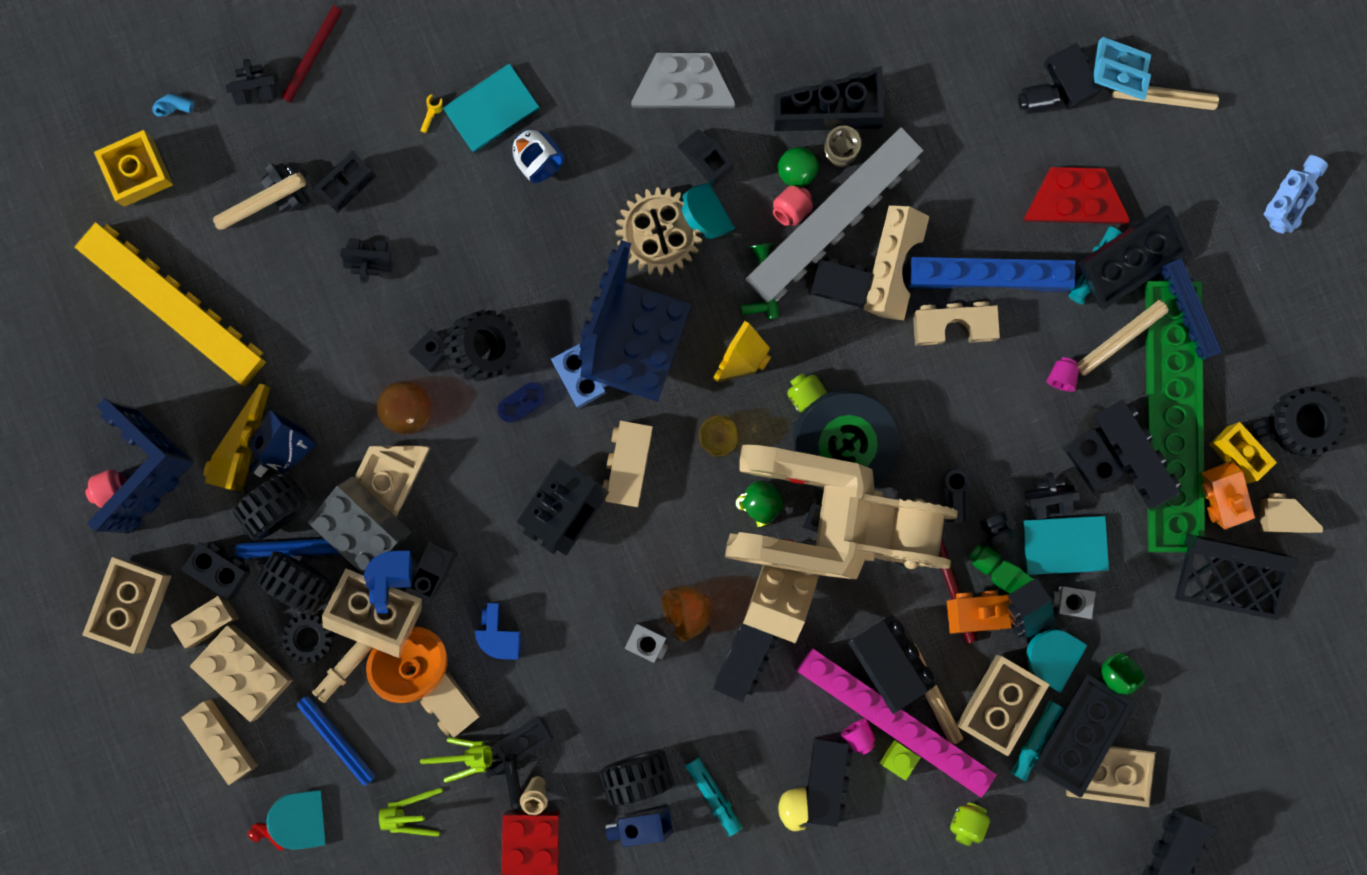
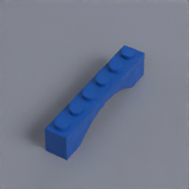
(997, 273)

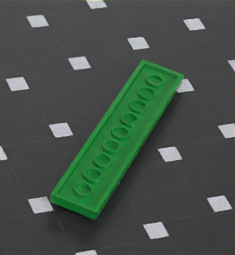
(1175, 420)

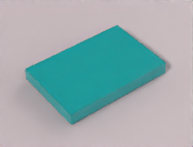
(491, 108)
(1065, 545)

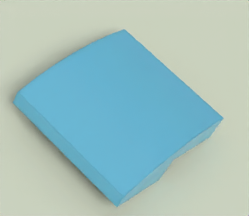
(1122, 68)

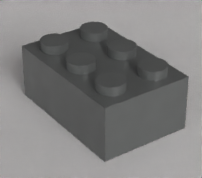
(358, 524)

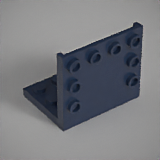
(631, 332)
(150, 481)

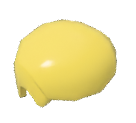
(794, 808)

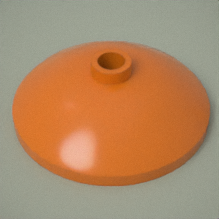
(391, 676)

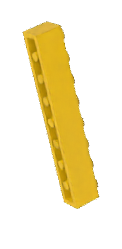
(170, 304)

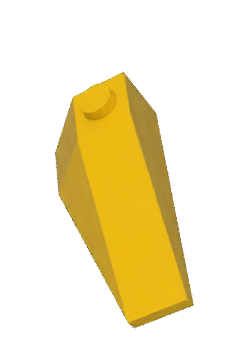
(233, 456)

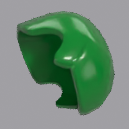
(798, 167)
(763, 501)
(1122, 674)

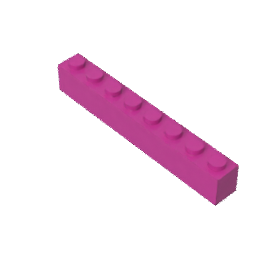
(898, 725)

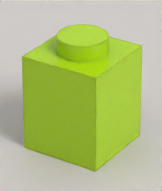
(899, 760)

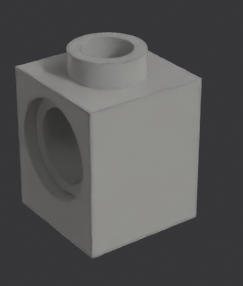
(1085, 602)
(640, 632)

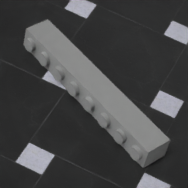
(833, 215)

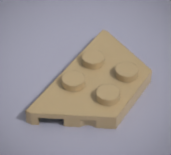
(390, 472)

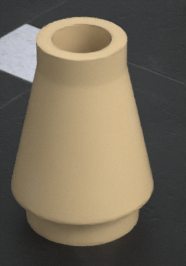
(534, 797)

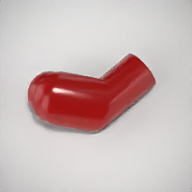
(259, 831)

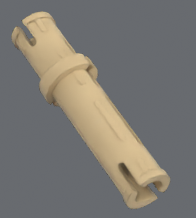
(338, 674)

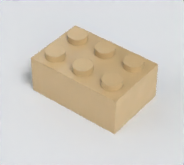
(781, 602)
(127, 605)
(356, 618)
(241, 672)
(1002, 705)

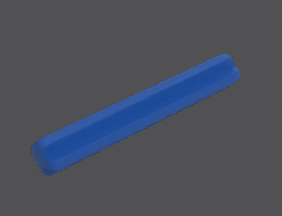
(291, 548)
(336, 740)

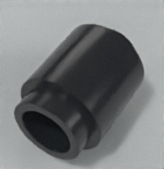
(1039, 98)

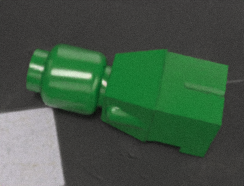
(1003, 573)

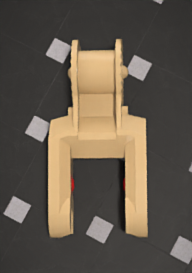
(853, 520)

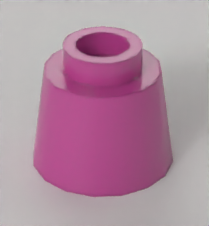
(1064, 375)
(859, 736)

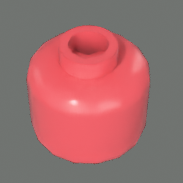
(792, 205)
(104, 486)

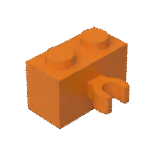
(1227, 495)
(978, 613)

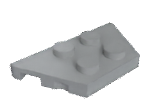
(682, 82)

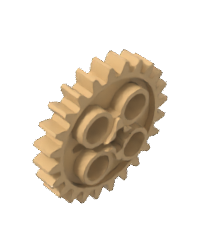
(640, 237)

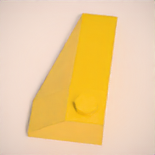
(744, 355)

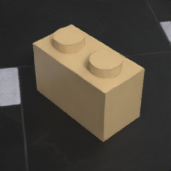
(204, 622)
(450, 706)

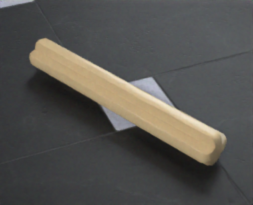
(1175, 97)
(259, 201)
(1122, 337)
(942, 713)

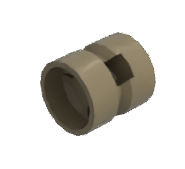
(842, 146)

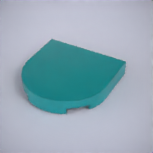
(704, 212)
(1054, 656)
(297, 820)

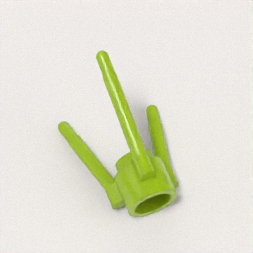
(477, 757)
(394, 818)

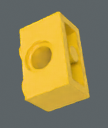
(1243, 450)

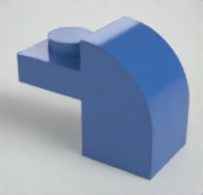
(387, 571)
(494, 641)

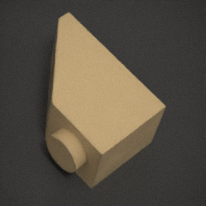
(1286, 515)

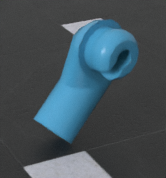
(170, 103)

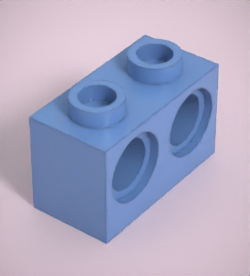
(573, 380)

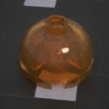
(404, 407)
(687, 610)

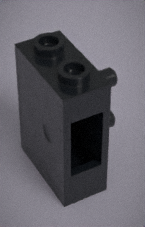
(562, 508)

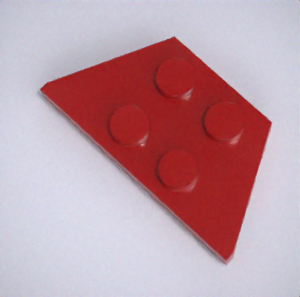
(1077, 197)

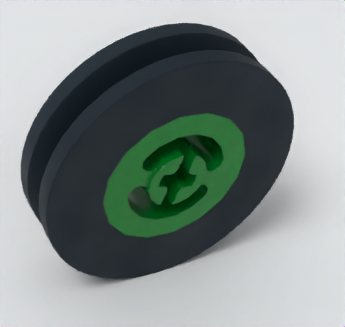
(846, 407)

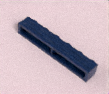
(1191, 308)

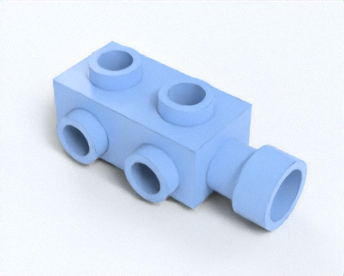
(1290, 200)

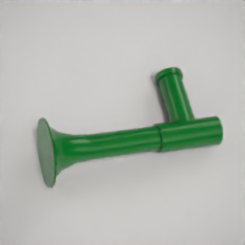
(771, 308)

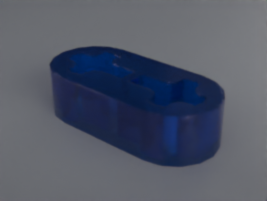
(517, 397)

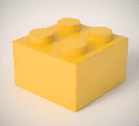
(133, 168)

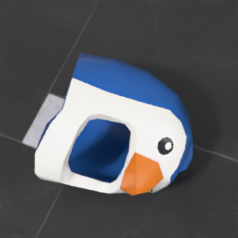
(537, 155)

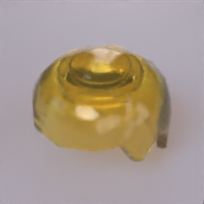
(719, 435)

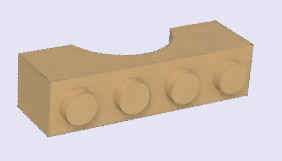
(886, 292)

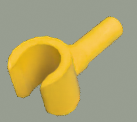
(432, 110)

